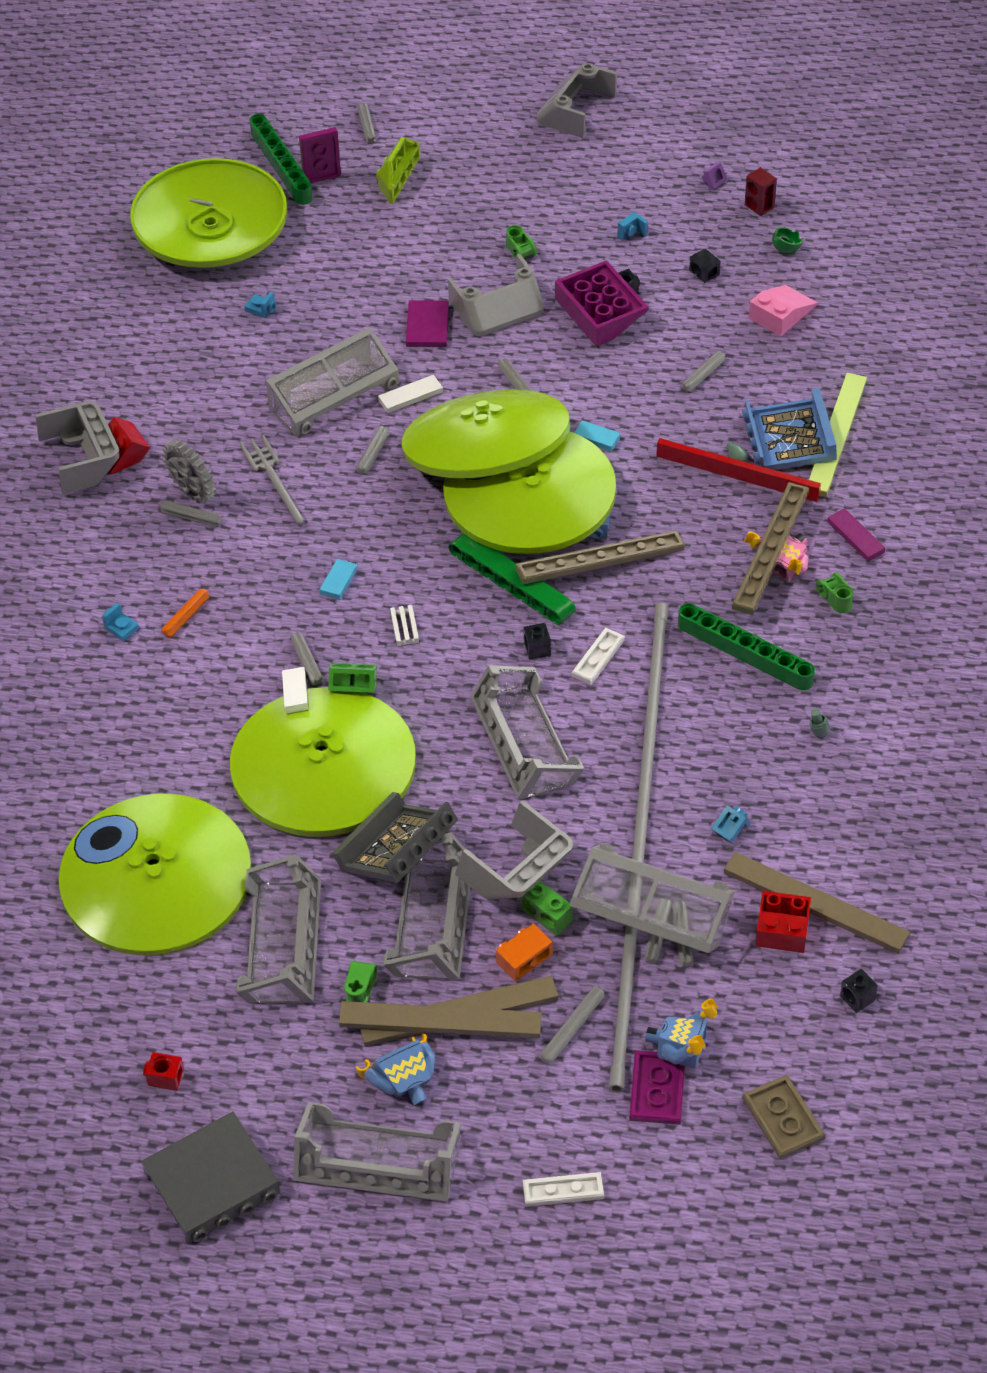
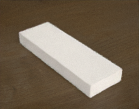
(410, 394)
(598, 656)
(295, 690)
(563, 1189)

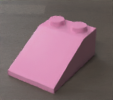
(779, 308)

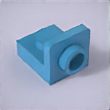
(631, 224)
(261, 305)
(119, 623)
(730, 823)

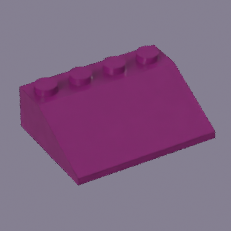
(599, 302)

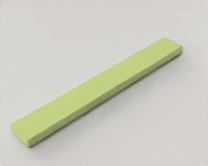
(840, 423)

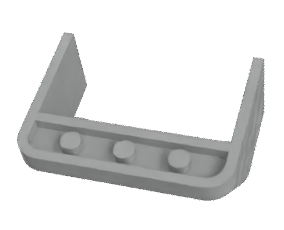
(557, 110)
(499, 307)
(84, 425)
(544, 850)

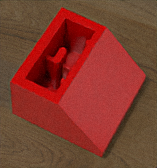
(130, 444)
(783, 921)

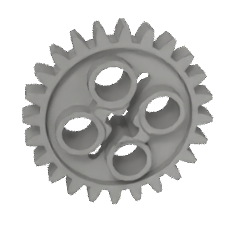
(188, 471)

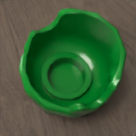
(786, 240)

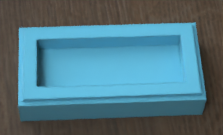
(598, 435)
(338, 579)

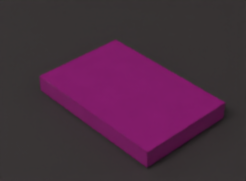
(320, 155)
(427, 323)
(656, 1089)

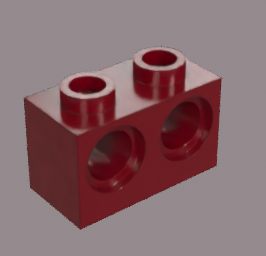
(760, 191)

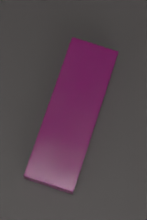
(856, 535)

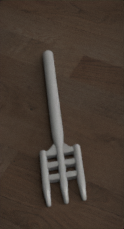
(268, 467)

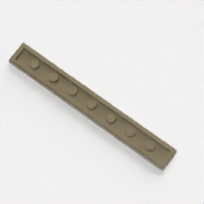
(770, 549)
(599, 557)
(822, 904)
(505, 998)
(440, 1019)

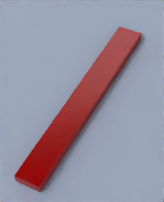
(733, 468)

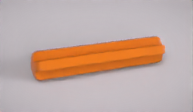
(185, 613)

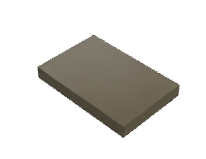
(783, 1116)

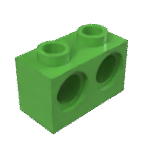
(352, 677)
(547, 908)

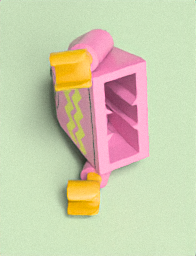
(792, 559)

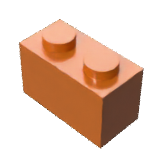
(524, 952)

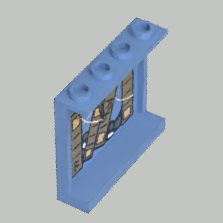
(790, 433)

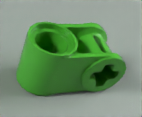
(519, 242)
(836, 593)
(360, 981)

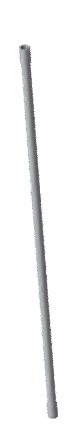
(618, 1070)

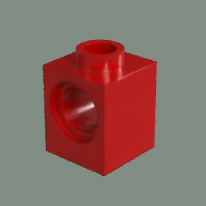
(167, 1080)

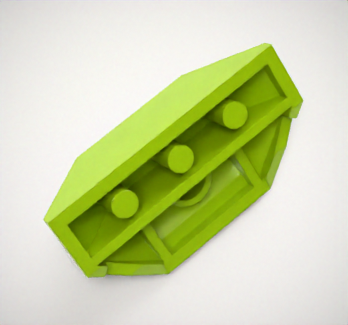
(397, 168)

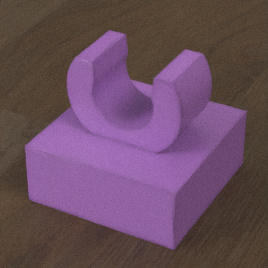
(714, 176)

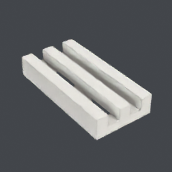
(402, 612)

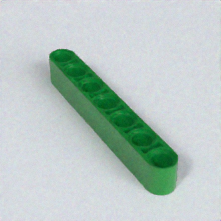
(281, 159)
(502, 572)
(746, 646)

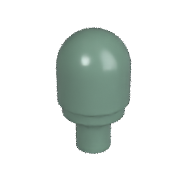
(736, 452)
(819, 724)

